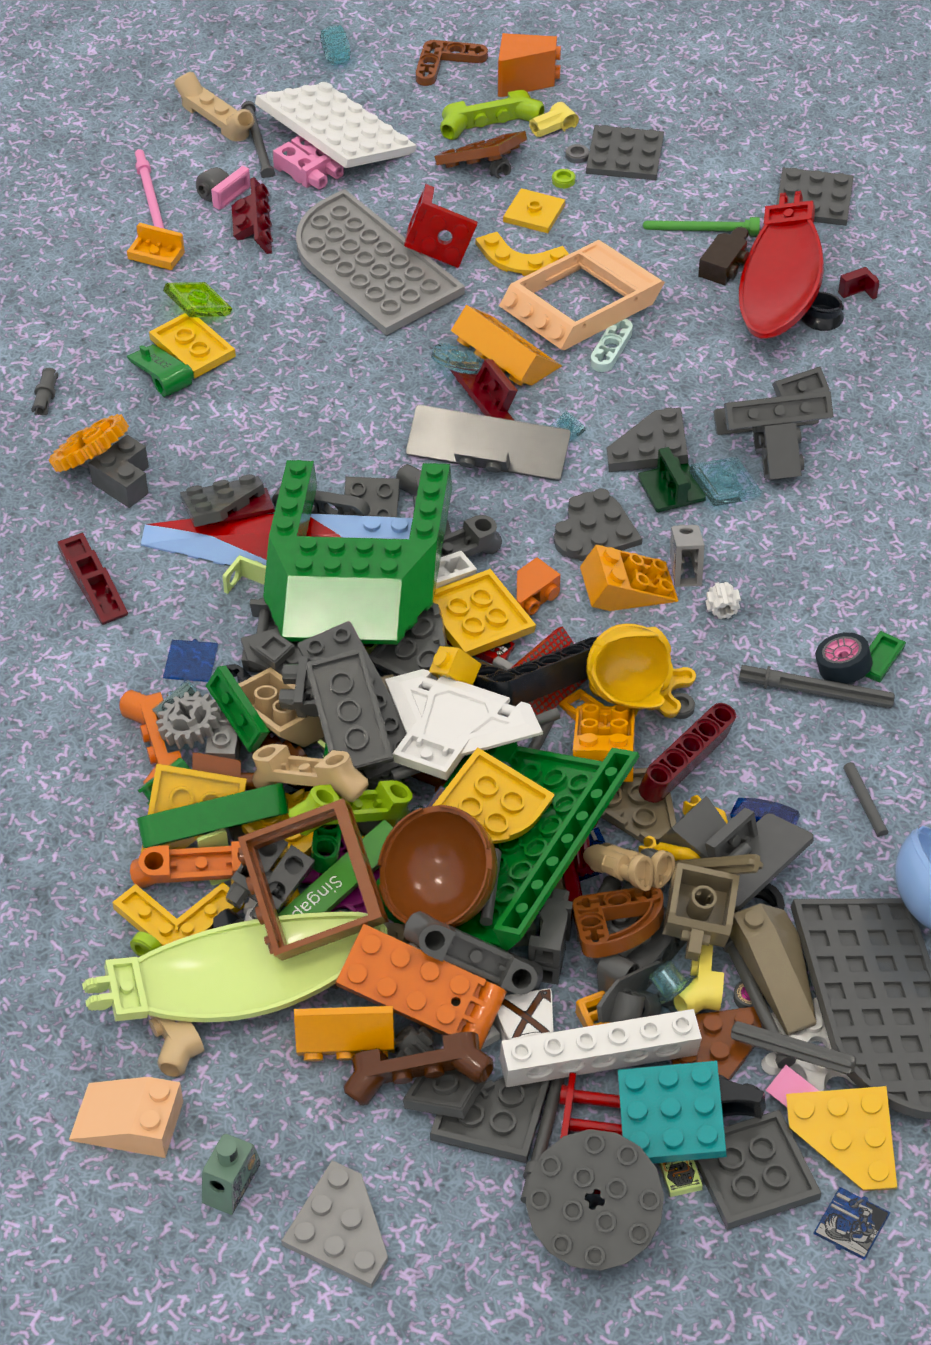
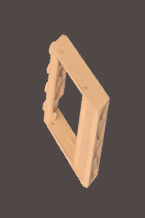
(604, 263)

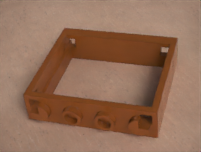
(258, 884)

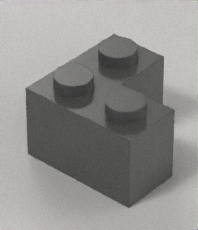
(779, 450)
(121, 471)

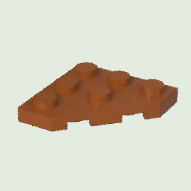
(473, 152)
(717, 1040)

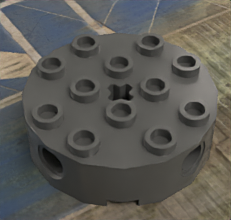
(563, 1215)

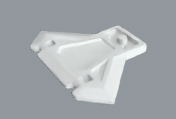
(453, 721)

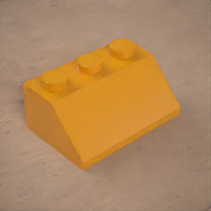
(343, 1031)

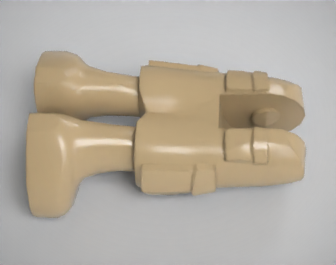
(631, 865)

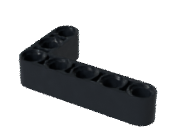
(539, 675)

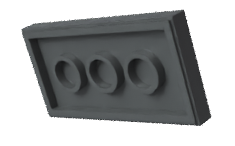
(349, 708)

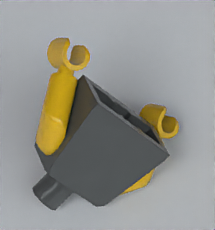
(692, 831)

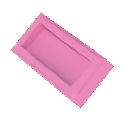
(231, 187)

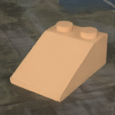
(129, 1115)

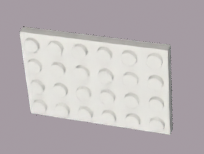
(335, 124)

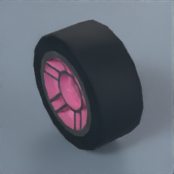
(844, 658)

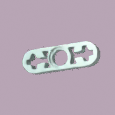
(611, 337)

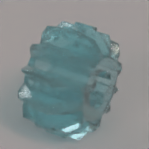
(335, 44)

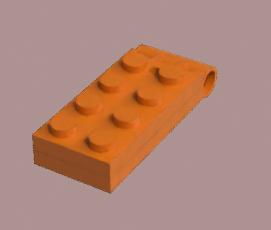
(419, 985)

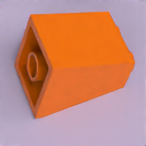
(527, 63)

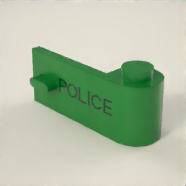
(166, 371)

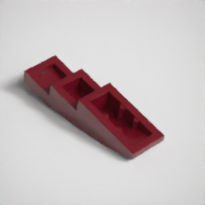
(92, 578)

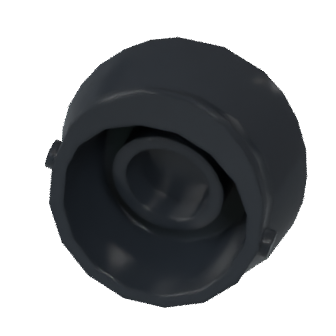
(824, 313)

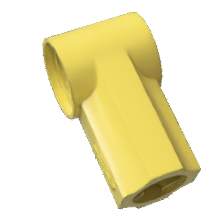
(557, 118)

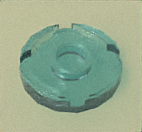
(453, 359)

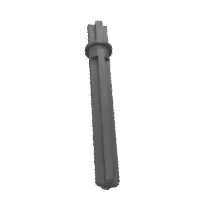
(816, 686)

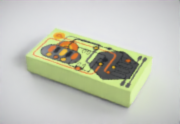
(681, 1177)

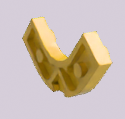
(507, 259)

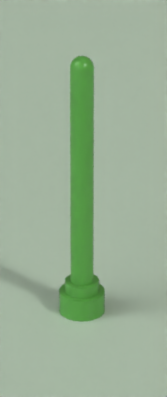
(751, 224)

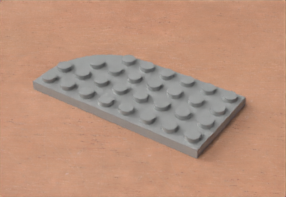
(370, 265)

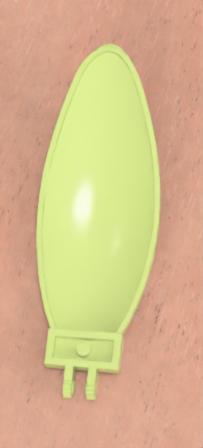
(223, 973)

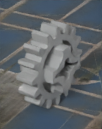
(188, 719)

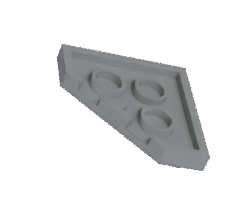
(340, 1227)

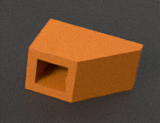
(536, 585)

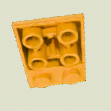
(625, 580)
(602, 729)

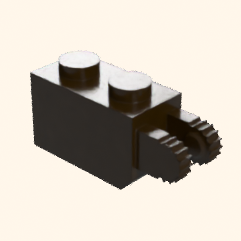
(724, 256)

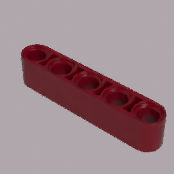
(687, 752)

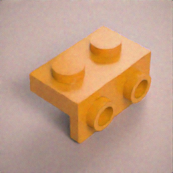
(157, 246)

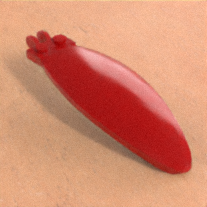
(782, 269)

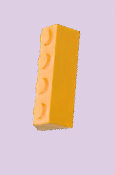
(504, 346)

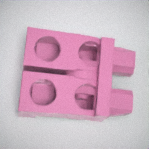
(306, 163)

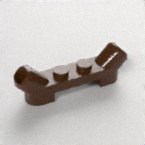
(374, 1068)

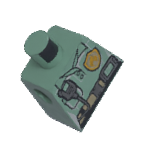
(231, 1167)

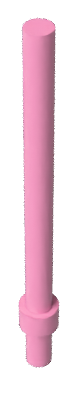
(143, 168)

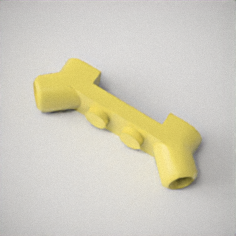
(706, 987)

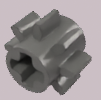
(413, 1041)

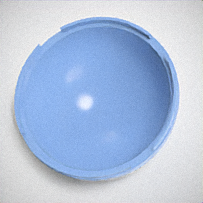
(914, 874)

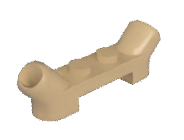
(195, 98)
(277, 766)
(180, 1044)

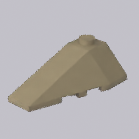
(777, 963)

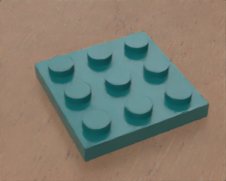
(673, 1111)

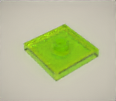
(197, 299)

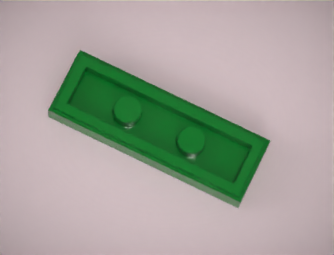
(237, 708)

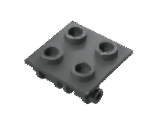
(379, 493)

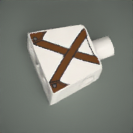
(525, 1015)

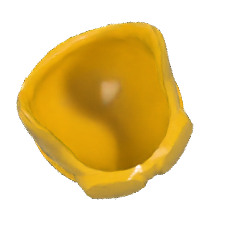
(630, 666)

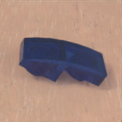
(763, 807)

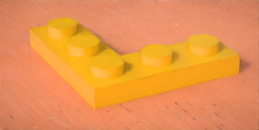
(155, 920)

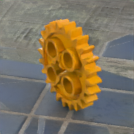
(88, 443)

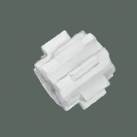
(723, 600)

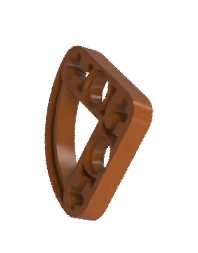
(595, 909)

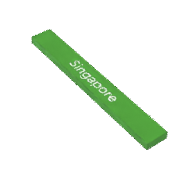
(339, 879)

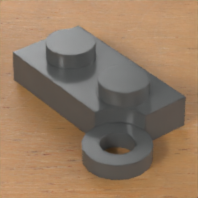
(802, 383)

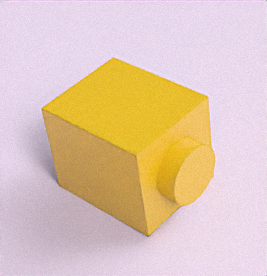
(455, 665)

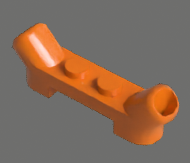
(139, 708)
(169, 865)

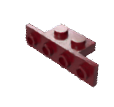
(251, 216)
(489, 389)

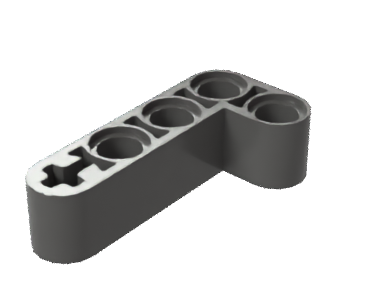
(660, 948)

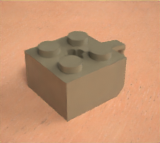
(700, 907)

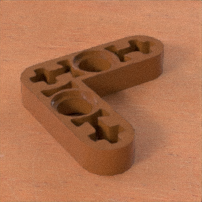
(443, 52)

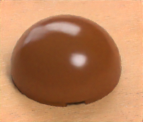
(437, 865)

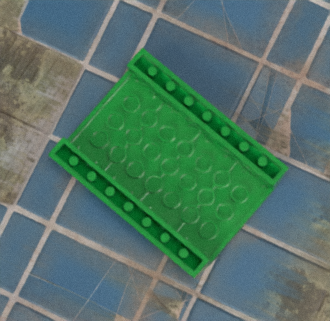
(541, 856)

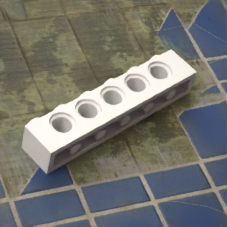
(600, 1047)

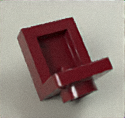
(857, 282)

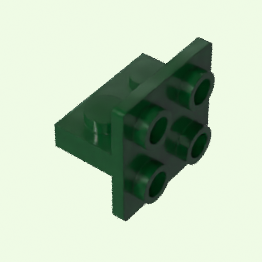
(670, 484)

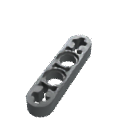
(344, 503)

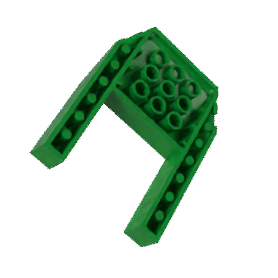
(359, 580)

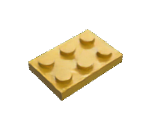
(192, 343)

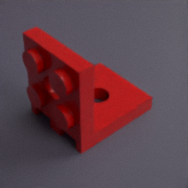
(429, 221)

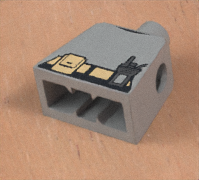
(686, 542)

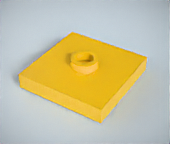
(534, 210)

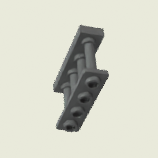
(799, 408)

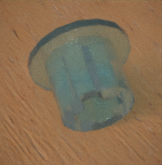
(669, 981)

